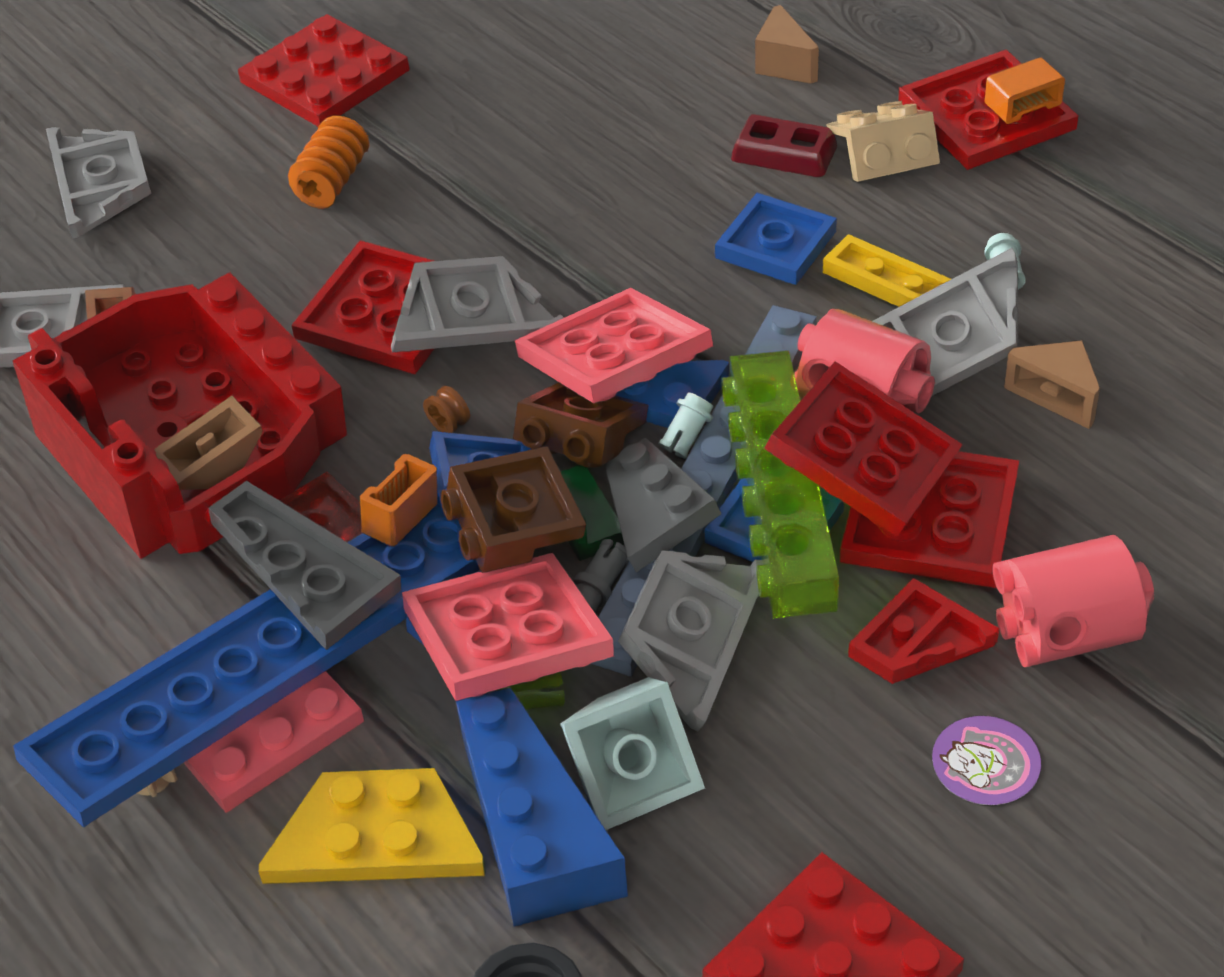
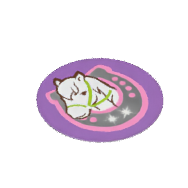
(986, 760)

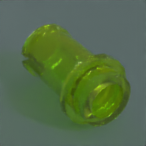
(531, 696)

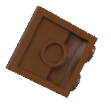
(575, 426)
(510, 508)

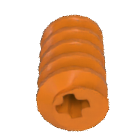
(328, 161)

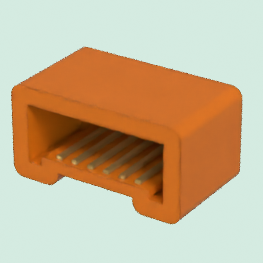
(1024, 89)
(399, 500)

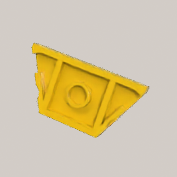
(373, 830)

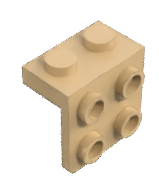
(889, 140)

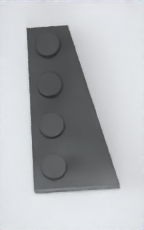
(305, 565)

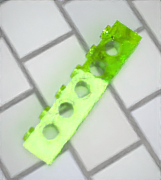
(786, 505)

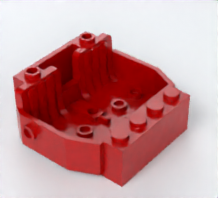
(146, 373)

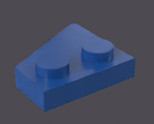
(669, 385)

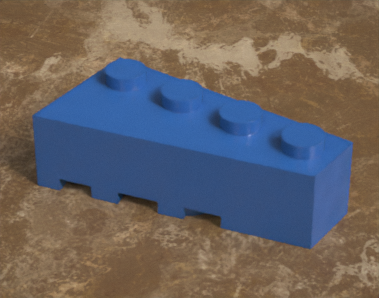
(538, 822)

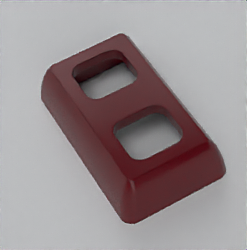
(779, 151)

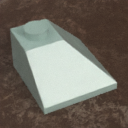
(632, 752)

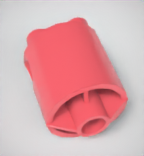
(872, 351)
(1073, 599)

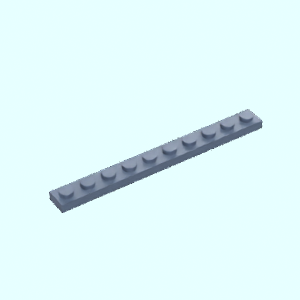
(712, 468)

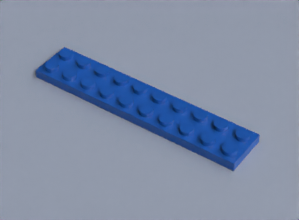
(216, 683)

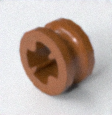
(446, 410)

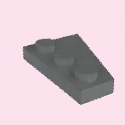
(655, 502)

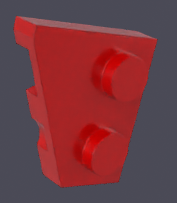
(919, 634)

